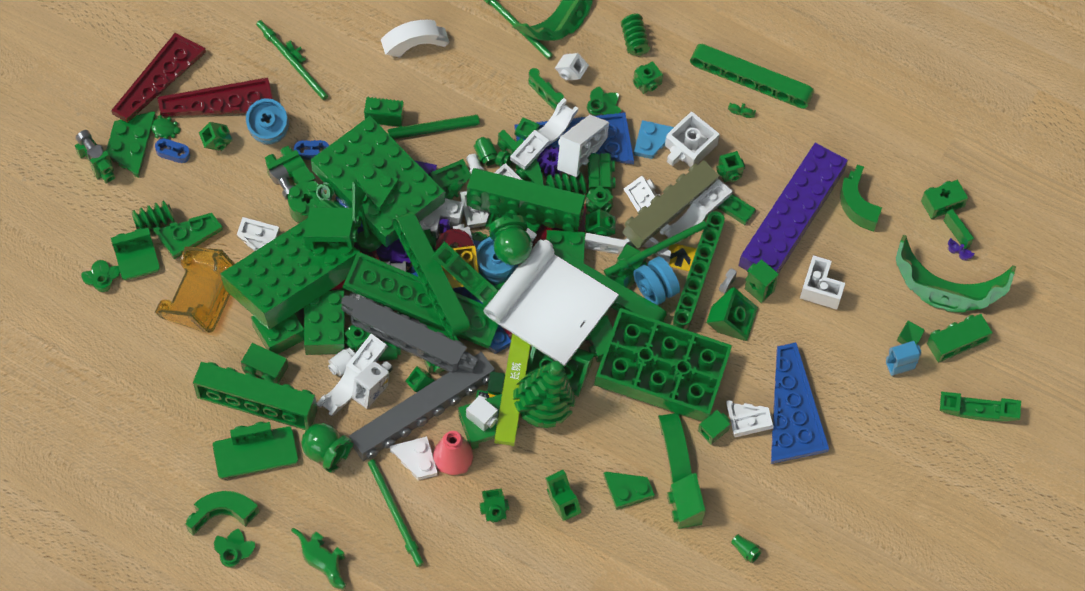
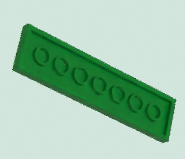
(407, 295)

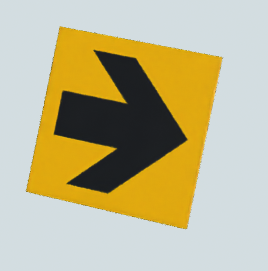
(681, 256)

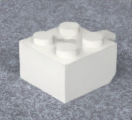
(690, 140)

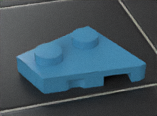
(651, 139)

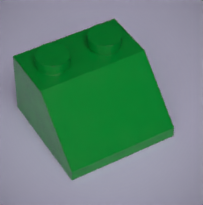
(686, 502)

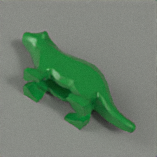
(321, 558)

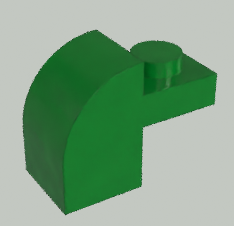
(562, 496)

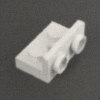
(641, 192)

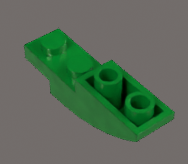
(533, 172)

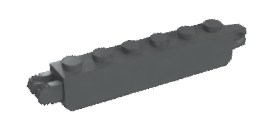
(408, 335)

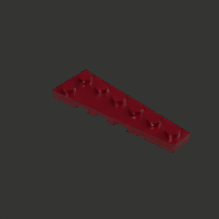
(162, 71)
(222, 99)

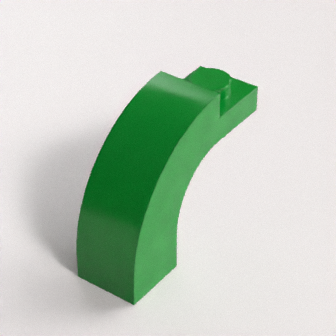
(855, 207)
(221, 503)

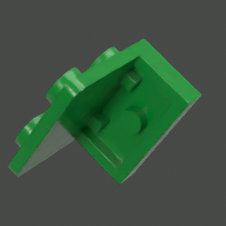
(135, 253)

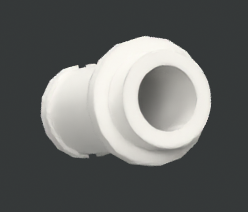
(473, 162)

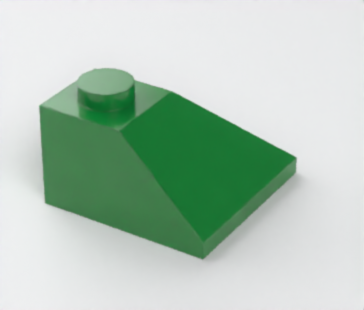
(733, 315)

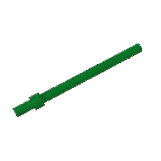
(512, 20)
(270, 35)
(624, 264)
(411, 546)

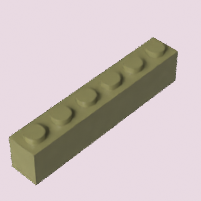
(670, 204)

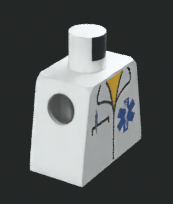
(371, 383)

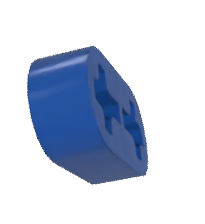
(311, 148)
(172, 150)

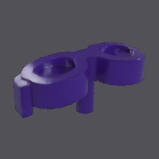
(444, 225)
(954, 247)

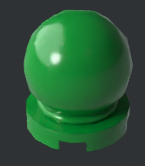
(511, 240)
(323, 444)

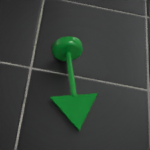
(366, 239)

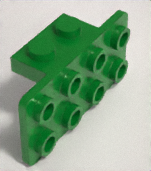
(254, 450)

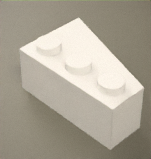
(580, 143)

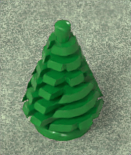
(545, 396)

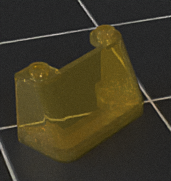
(201, 292)

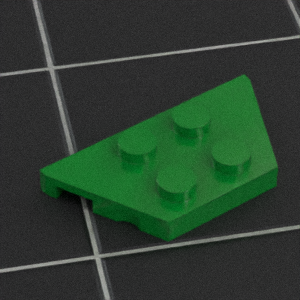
(130, 141)

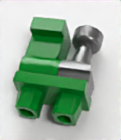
(98, 159)
(288, 167)

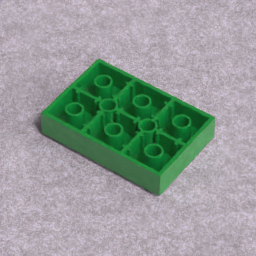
(373, 145)
(286, 275)
(663, 365)

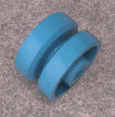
(267, 110)
(490, 266)
(656, 281)

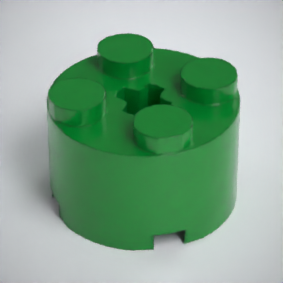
(301, 199)

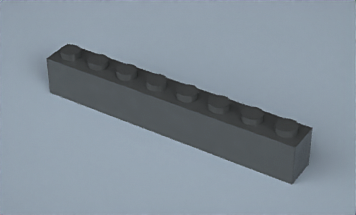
(420, 408)

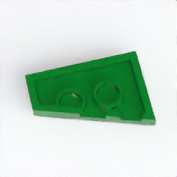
(187, 233)

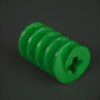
(635, 35)
(569, 184)
(153, 216)

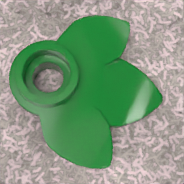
(604, 101)
(101, 275)
(235, 546)

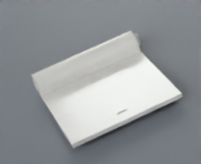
(549, 302)

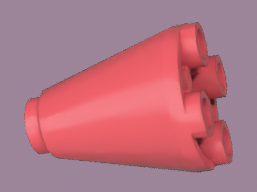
(453, 454)

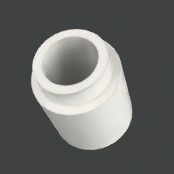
(339, 361)

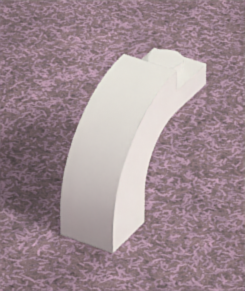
(411, 34)

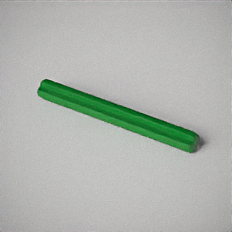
(435, 126)

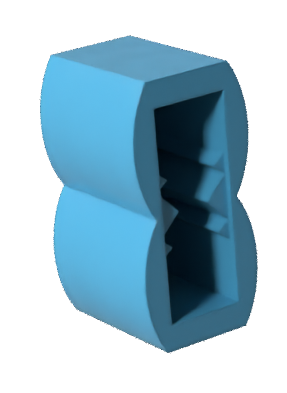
(903, 358)

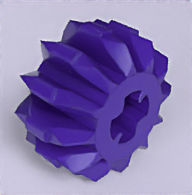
(544, 161)

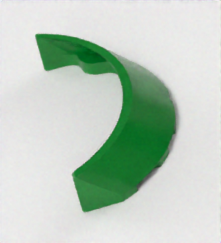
(562, 22)
(946, 294)

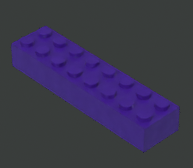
(795, 209)

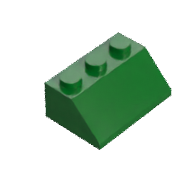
(576, 368)

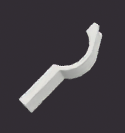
(540, 139)
(699, 209)
(615, 246)
(342, 392)

